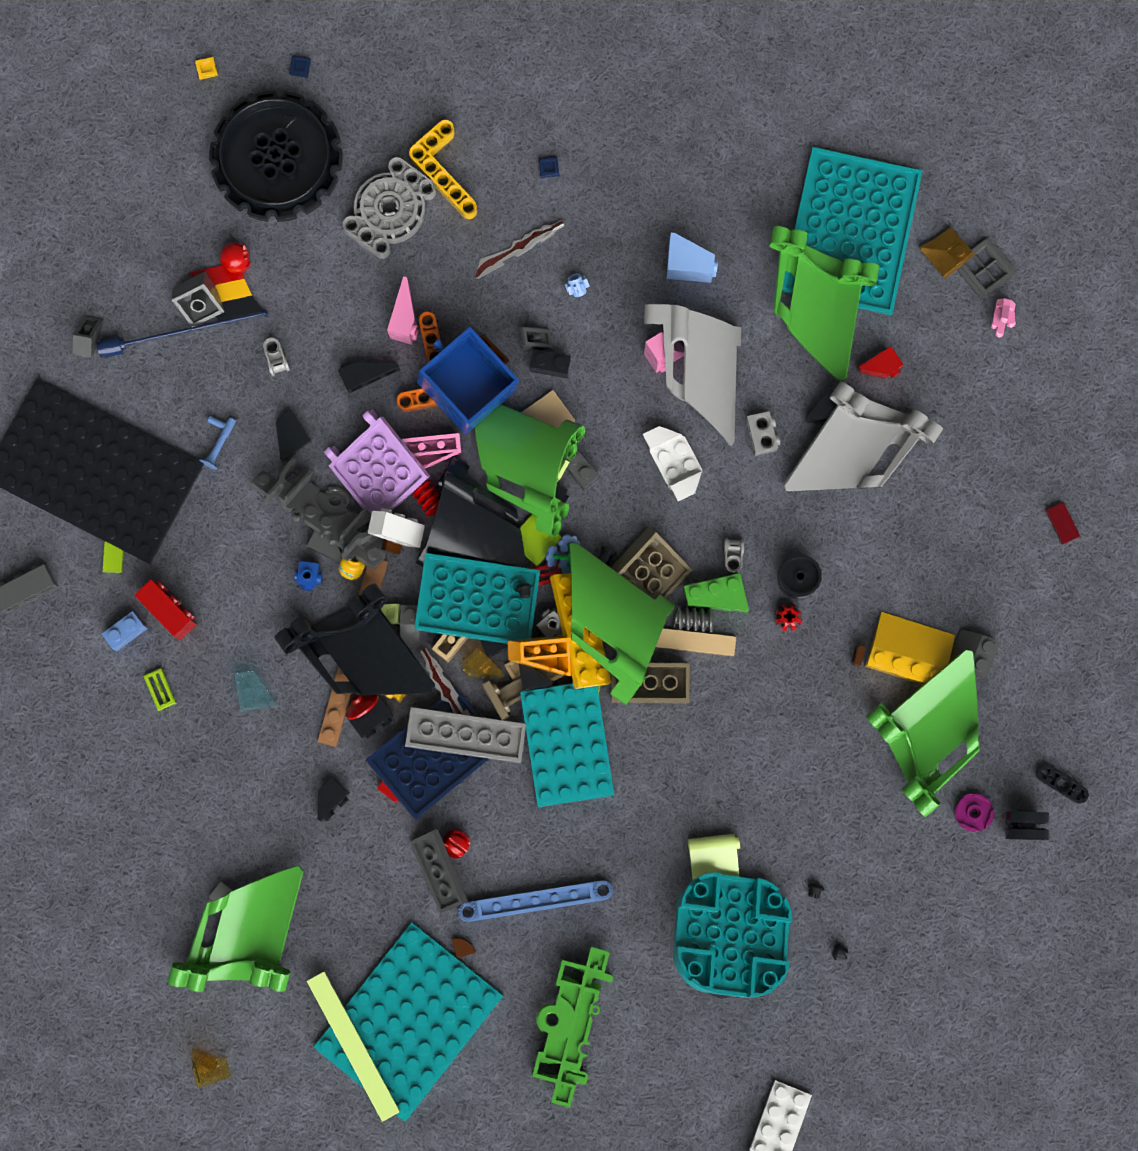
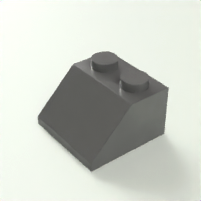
(197, 299)
(983, 649)

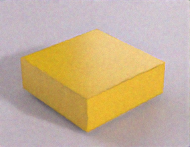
(206, 68)

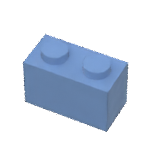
(124, 631)

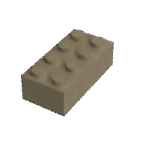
(663, 684)

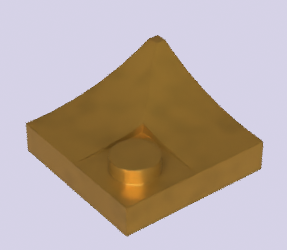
(947, 252)

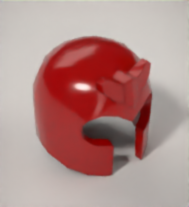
(235, 258)

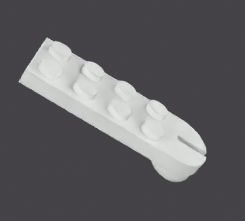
(780, 1119)

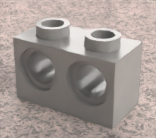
(757, 434)

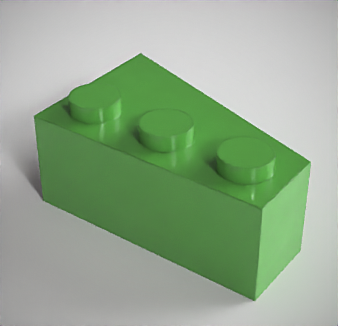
(719, 594)

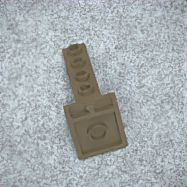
(510, 693)

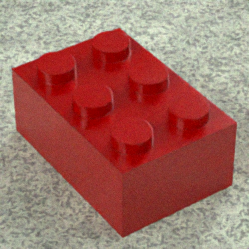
(166, 608)

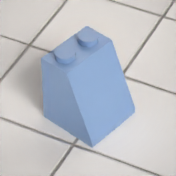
(689, 261)

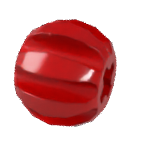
(784, 621)
(456, 843)

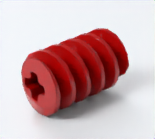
(427, 498)

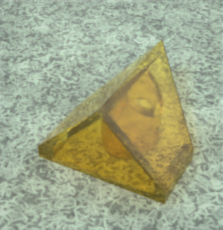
(208, 1068)

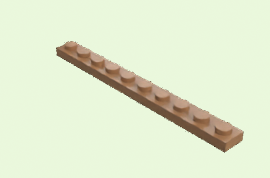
(339, 703)

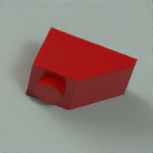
(883, 365)

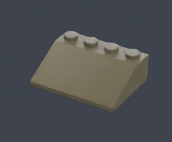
(652, 565)

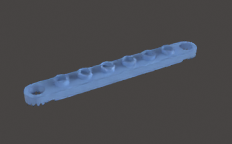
(535, 901)

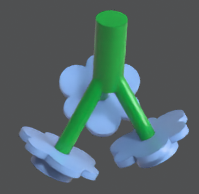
(553, 555)

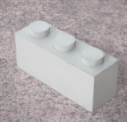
(396, 528)

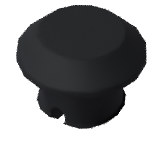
(524, 590)
(815, 889)
(838, 952)

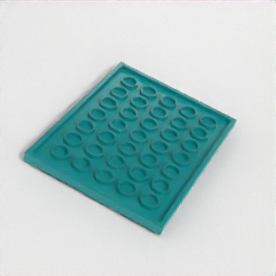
(859, 213)
(414, 1017)

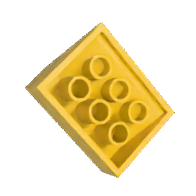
(909, 649)

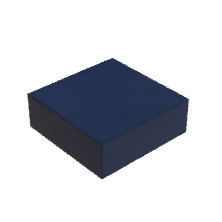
(300, 66)
(548, 167)

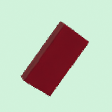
(1062, 523)

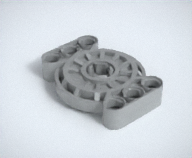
(386, 189)

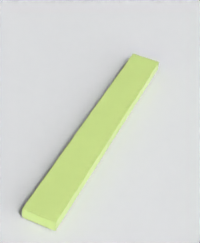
(353, 1046)

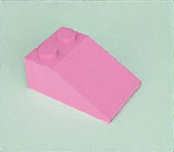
(403, 321)

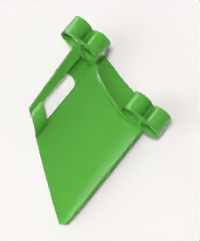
(822, 298)
(530, 456)
(617, 615)
(931, 727)

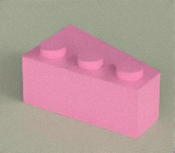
(434, 449)

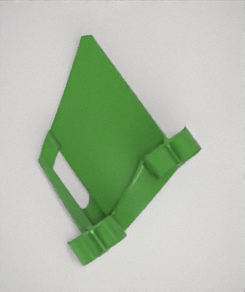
(247, 937)

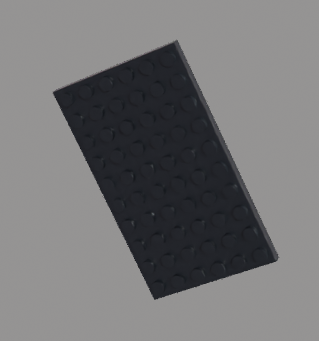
(95, 471)

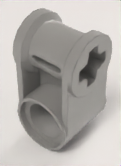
(276, 360)
(733, 552)

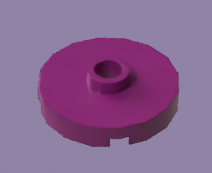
(984, 812)

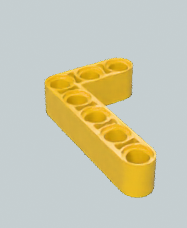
(439, 172)

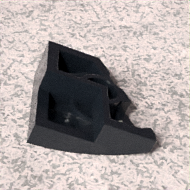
(290, 435)

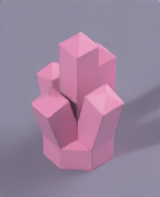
(1003, 314)

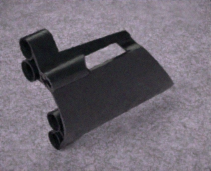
(468, 529)
(362, 647)

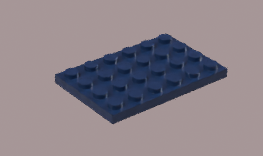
(421, 775)

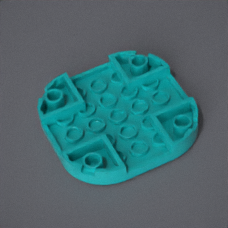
(732, 935)

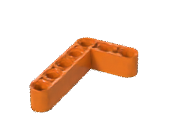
(414, 395)

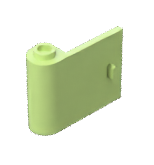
(714, 855)

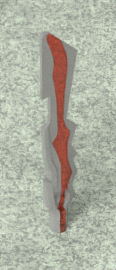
(518, 248)
(443, 685)

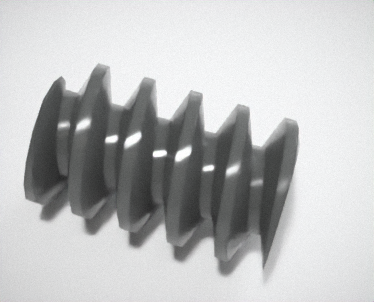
(694, 618)

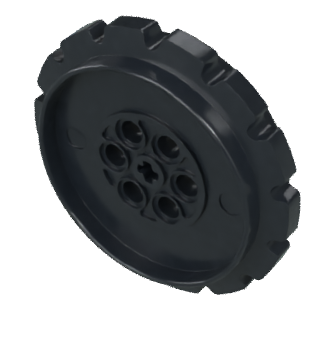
(284, 192)

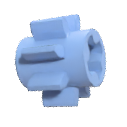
(577, 285)

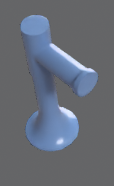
(226, 429)

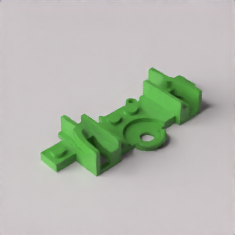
(573, 1025)

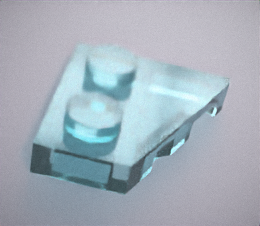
(252, 693)

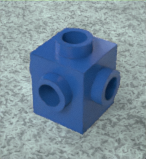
(305, 569)

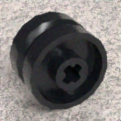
(810, 577)
(1027, 825)

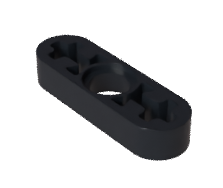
(1077, 787)

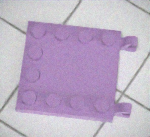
(377, 466)

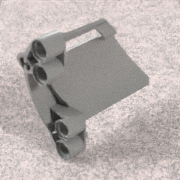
(708, 362)
(855, 441)

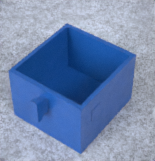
(467, 380)

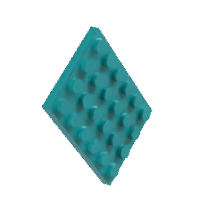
(475, 599)
(566, 744)

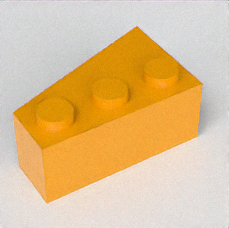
(542, 653)

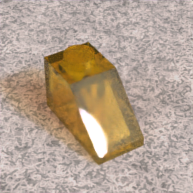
(481, 667)

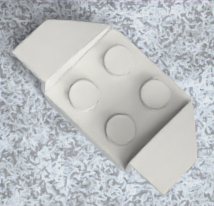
(674, 460)

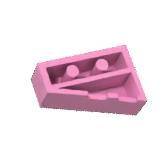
(655, 352)

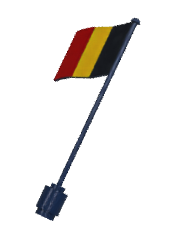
(234, 295)

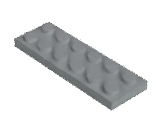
(465, 735)

